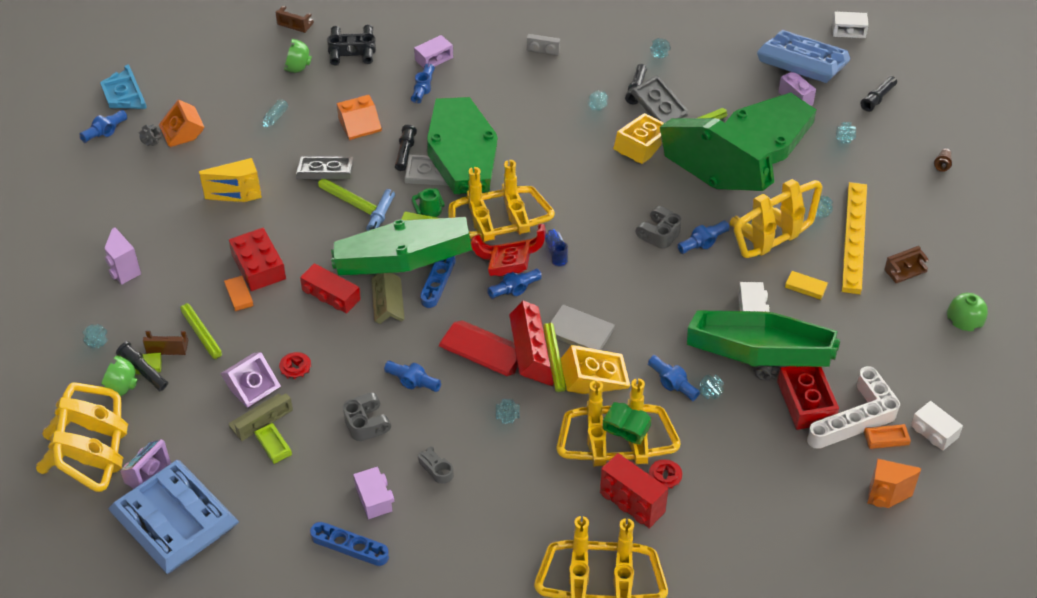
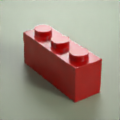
(330, 288)

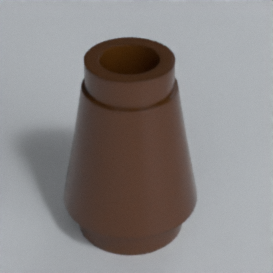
(944, 160)

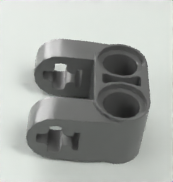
(666, 230)
(357, 421)

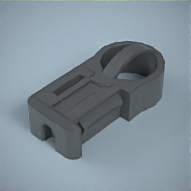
(434, 464)

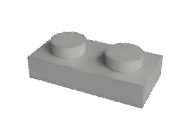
(543, 44)

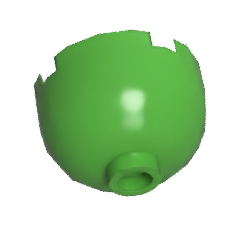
(297, 57)
(967, 311)
(120, 376)

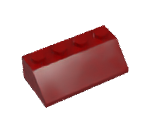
(530, 343)

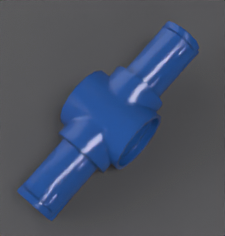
(422, 83)
(103, 126)
(703, 237)
(514, 283)
(412, 376)
(673, 378)

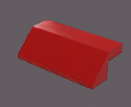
(481, 347)

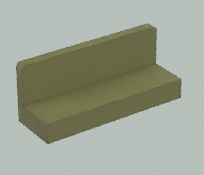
(387, 297)
(261, 416)

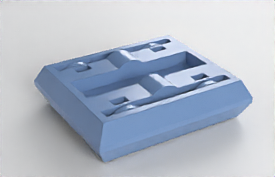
(803, 56)
(173, 512)

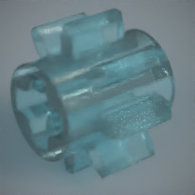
(660, 48)
(598, 100)
(846, 132)
(824, 207)
(95, 336)
(711, 386)
(507, 411)

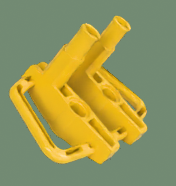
(513, 203)
(766, 218)
(597, 435)
(82, 448)
(580, 566)

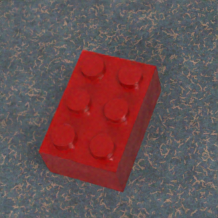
(257, 259)
(806, 394)
(633, 490)

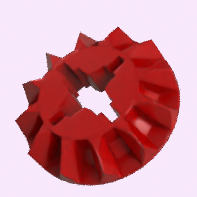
(298, 359)
(673, 469)

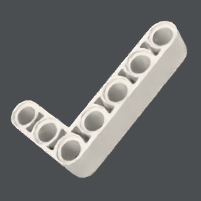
(879, 410)

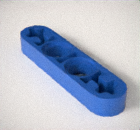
(438, 278)
(351, 540)

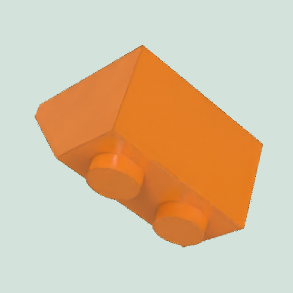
(358, 117)
(181, 124)
(892, 483)

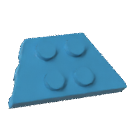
(123, 91)

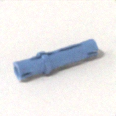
(378, 216)

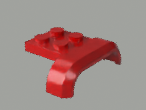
(508, 256)

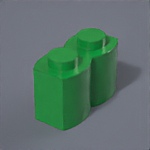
(626, 422)

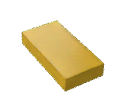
(806, 285)

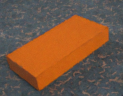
(238, 293)
(887, 436)

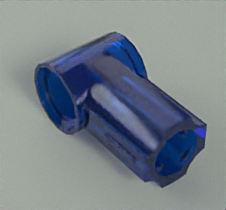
(557, 248)

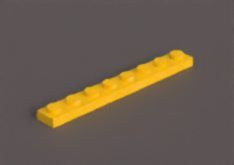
(854, 238)

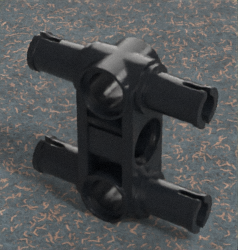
(351, 44)

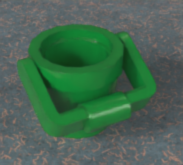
(430, 202)

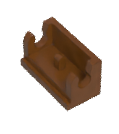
(293, 21)
(906, 264)
(166, 344)

